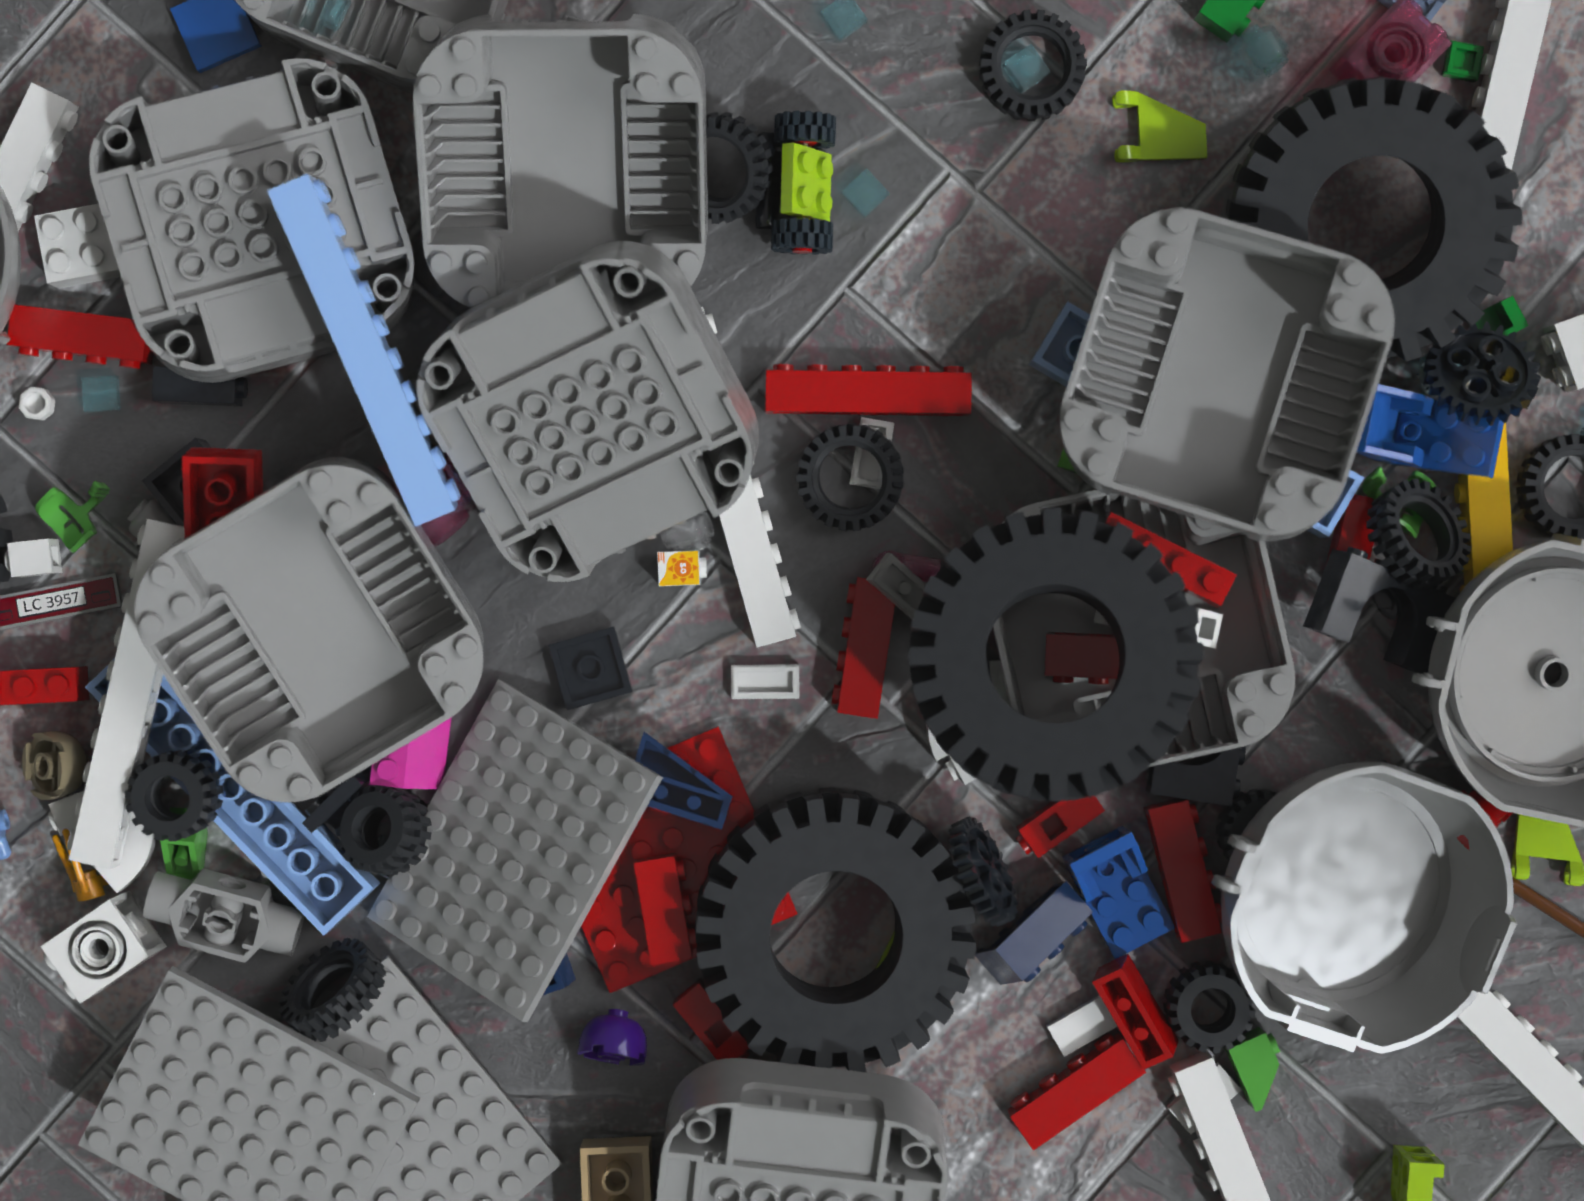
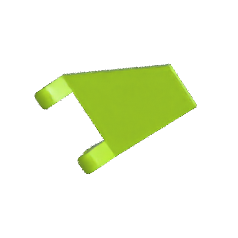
(1161, 131)
(1545, 840)

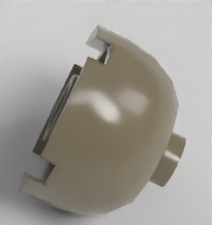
(54, 764)

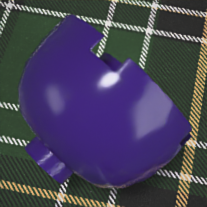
(613, 1039)

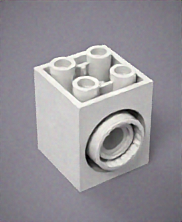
(1566, 345)
(83, 953)

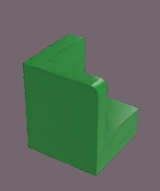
(1505, 314)

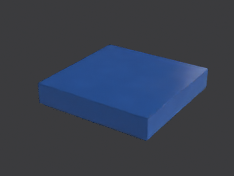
(214, 31)

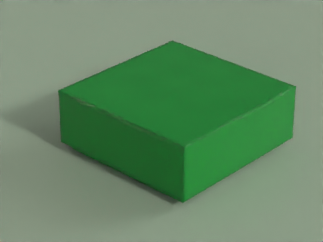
(1462, 61)

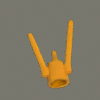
(85, 883)

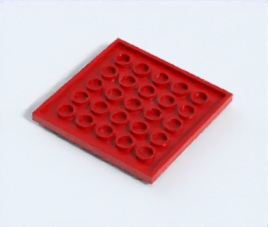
(615, 919)

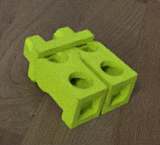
(1414, 1173)

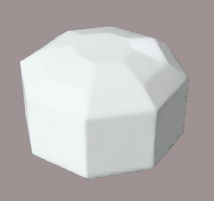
(36, 403)

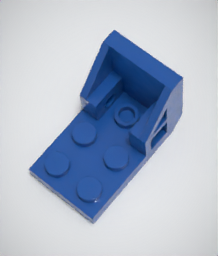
(1417, 433)
(1118, 891)

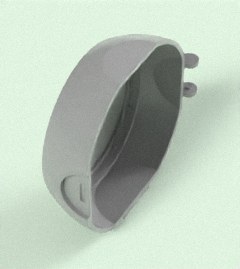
(1488, 687)

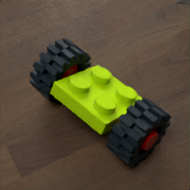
(804, 182)

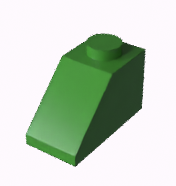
(186, 856)
(1255, 1065)

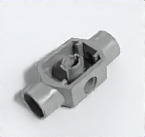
(223, 915)

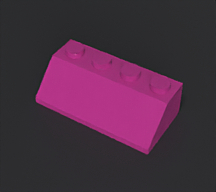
(416, 764)

